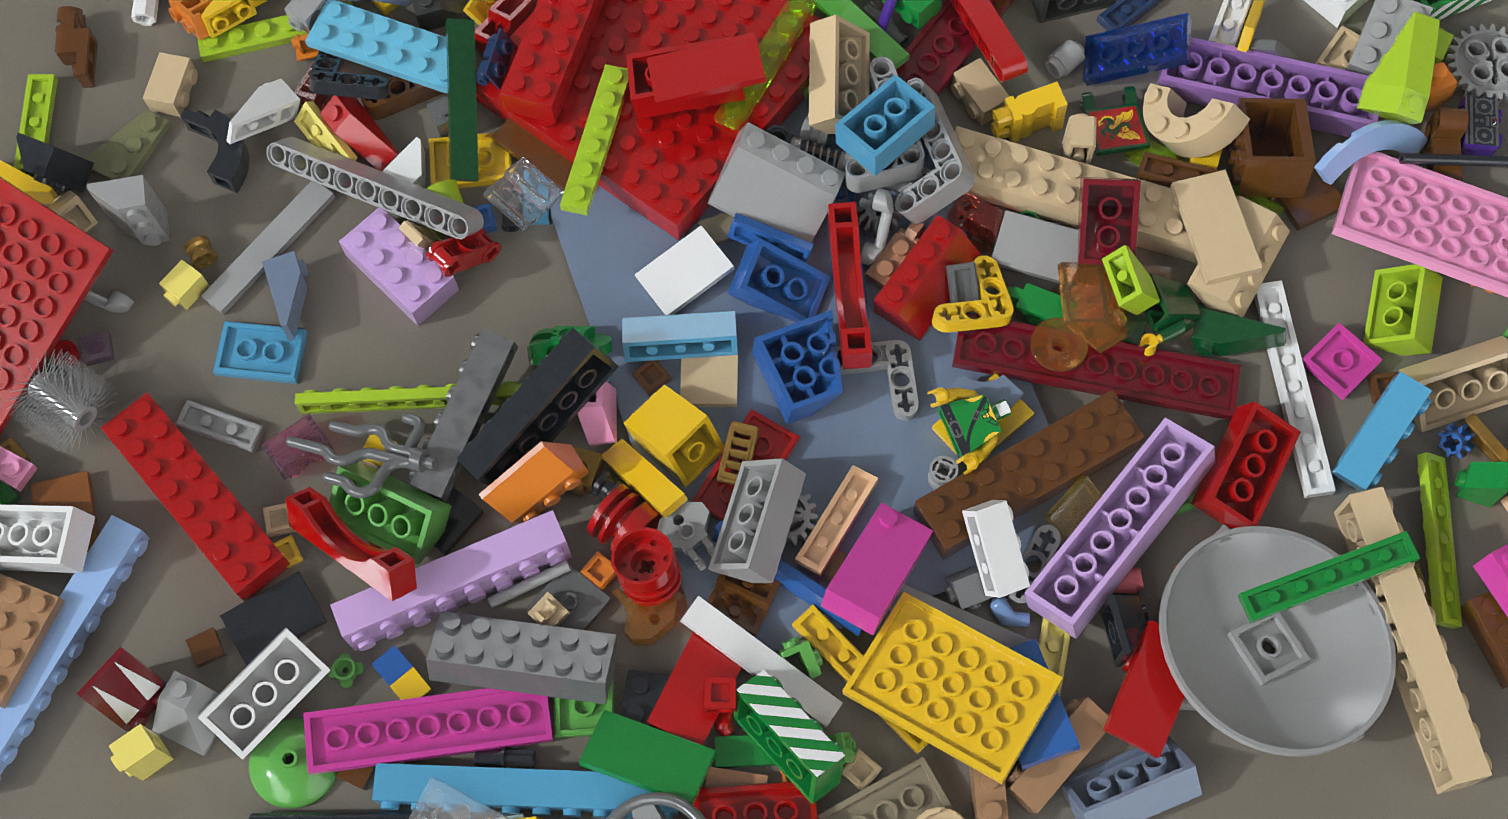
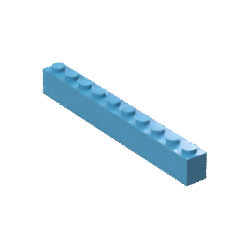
(510, 789)

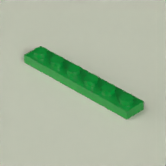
(1328, 577)

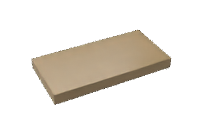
(1216, 227)

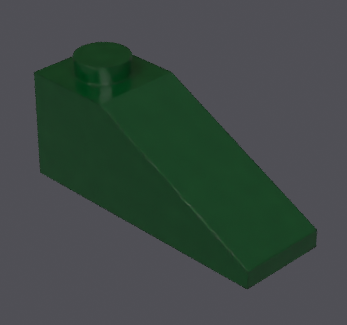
(1229, 334)

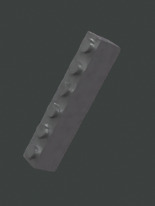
(465, 411)

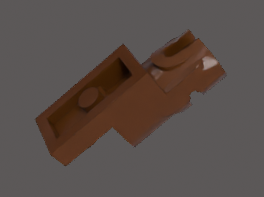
(76, 44)

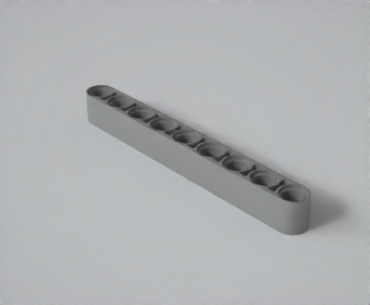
(375, 187)

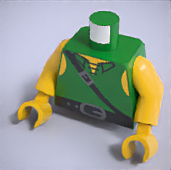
(970, 423)

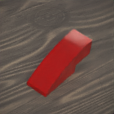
(504, 15)

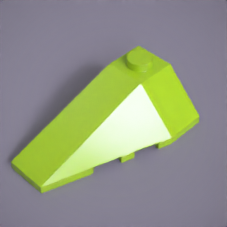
(1404, 76)

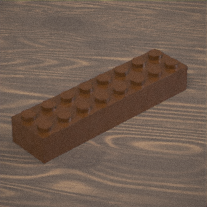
(1032, 469)

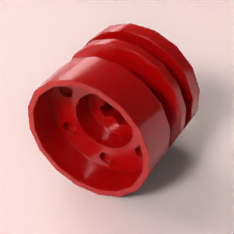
(621, 514)
(643, 553)

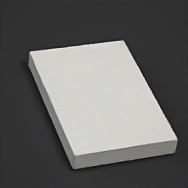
(684, 271)

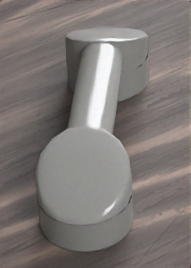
(884, 203)
(116, 303)

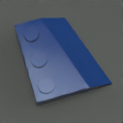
(800, 366)

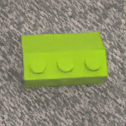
(1403, 310)

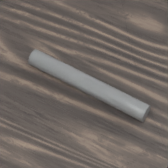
(529, 584)

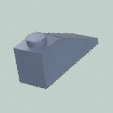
(288, 289)

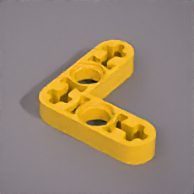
(984, 307)

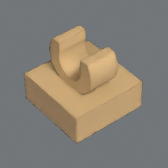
(549, 611)

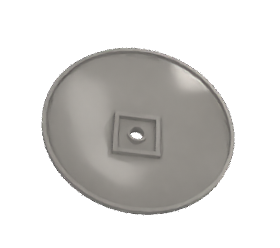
(1329, 655)

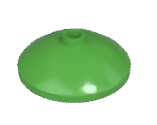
(286, 784)

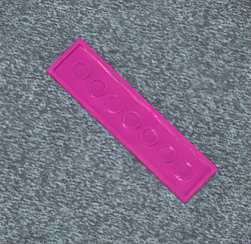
(424, 728)

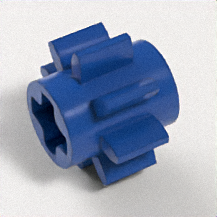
(1462, 434)

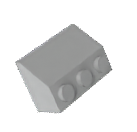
(133, 208)

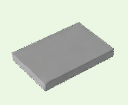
(1034, 246)

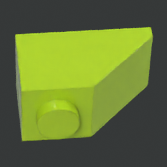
(1130, 281)

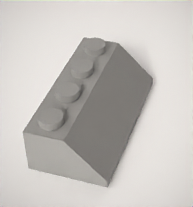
(757, 520)

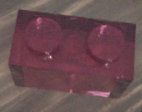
(292, 461)

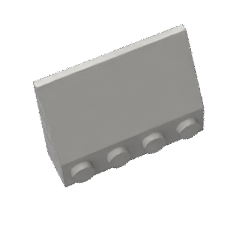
(776, 184)

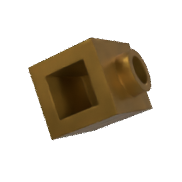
(594, 464)

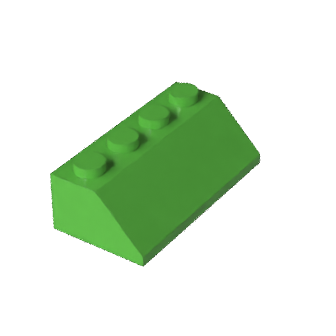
(392, 516)

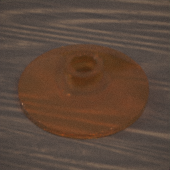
(1052, 333)

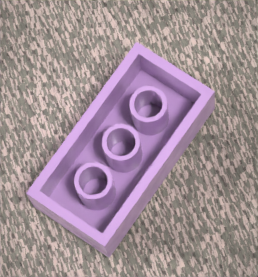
(398, 266)

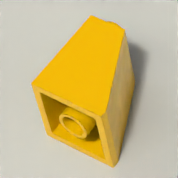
(675, 435)

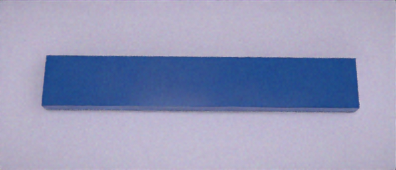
(802, 587)

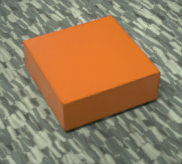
(599, 571)

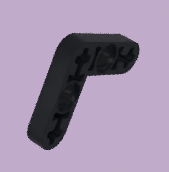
(329, 80)

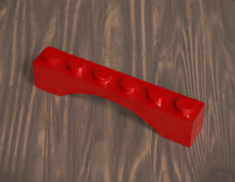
(848, 286)
(385, 570)

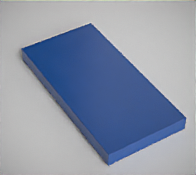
(1054, 732)

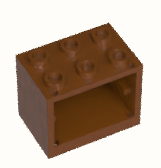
(1273, 150)

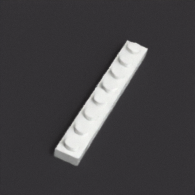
(1295, 394)

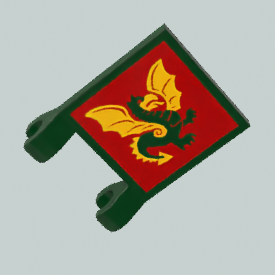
(1119, 126)

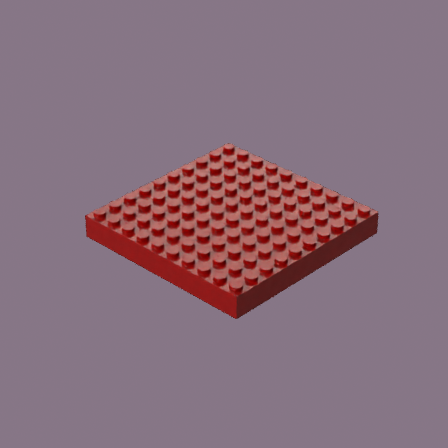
(669, 160)

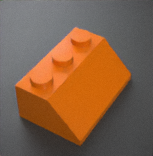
(535, 481)

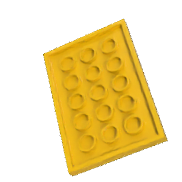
(953, 687)

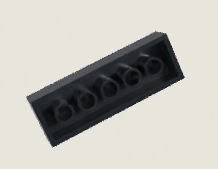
(539, 406)

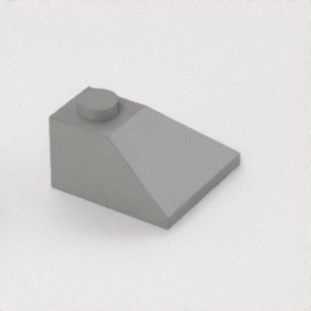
(179, 711)

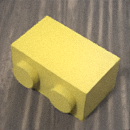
(140, 753)

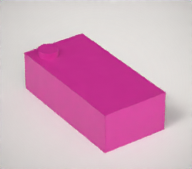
(876, 568)

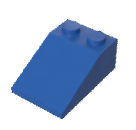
(778, 282)

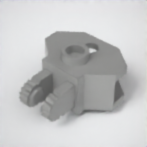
(691, 532)

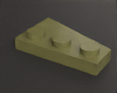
(130, 147)

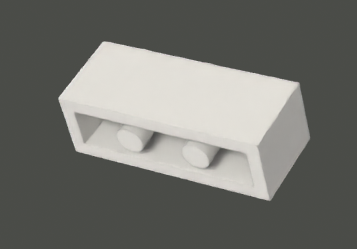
(996, 548)

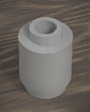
(1065, 59)

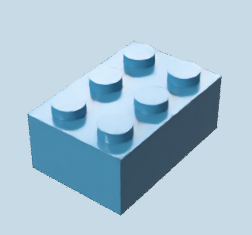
(885, 124)

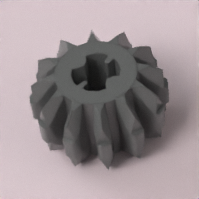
(870, 221)

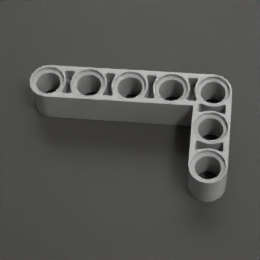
(900, 169)
(952, 172)

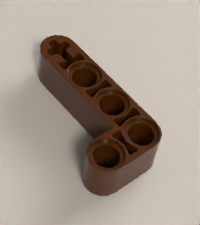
(412, 95)
(1444, 135)

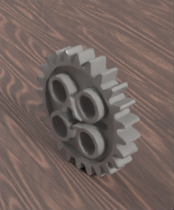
(1485, 62)

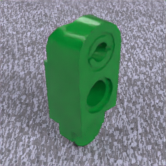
(1035, 304)
(547, 339)

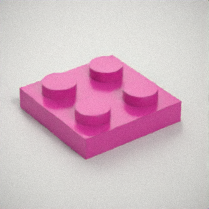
(1341, 361)

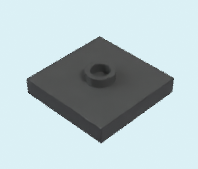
(578, 596)

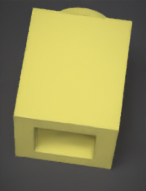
(183, 285)

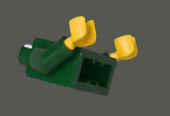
(1171, 315)

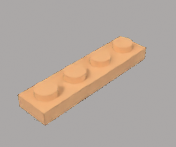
(836, 520)

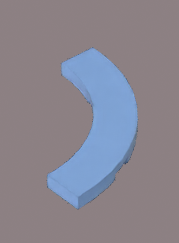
(1366, 140)

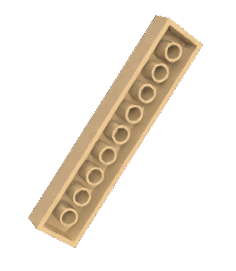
(1050, 187)
(1422, 666)

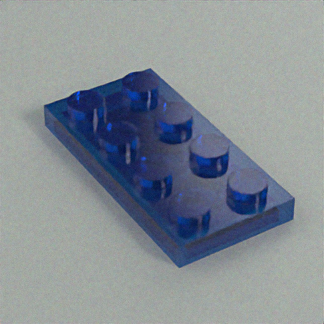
(1137, 49)

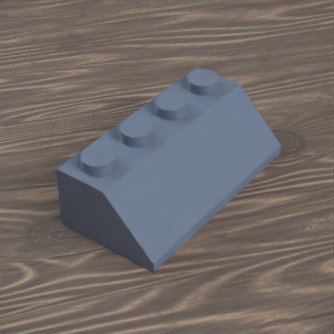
(1133, 785)

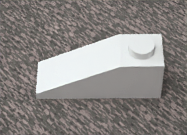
(266, 108)

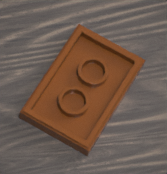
(68, 491)

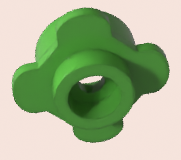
(354, 669)

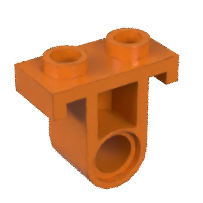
(189, 14)

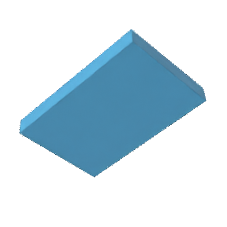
(259, 353)

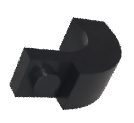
(232, 160)

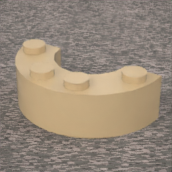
(1195, 135)

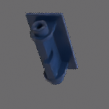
(498, 52)

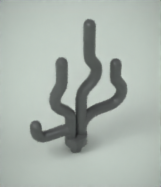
(397, 456)

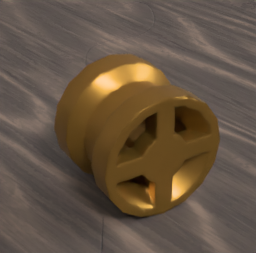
(200, 252)

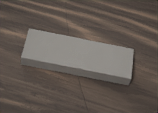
(220, 426)

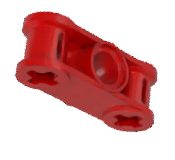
(461, 254)

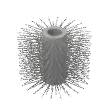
(62, 401)

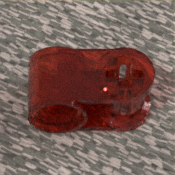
(979, 217)

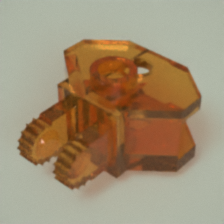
(640, 619)

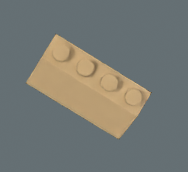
(836, 71)
(1236, 294)
(1463, 382)

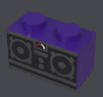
(1482, 132)

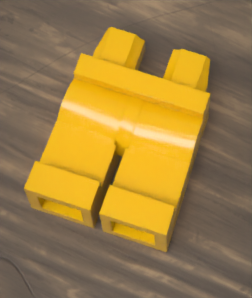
(1029, 113)

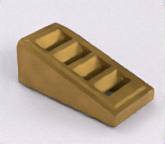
(740, 430)

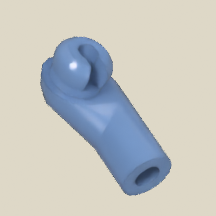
(1006, 615)

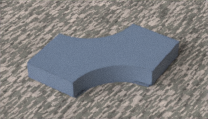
(995, 390)

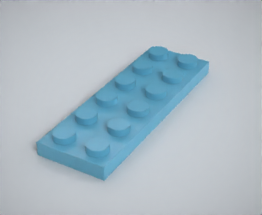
(381, 44)

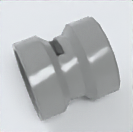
(811, 134)
(939, 476)

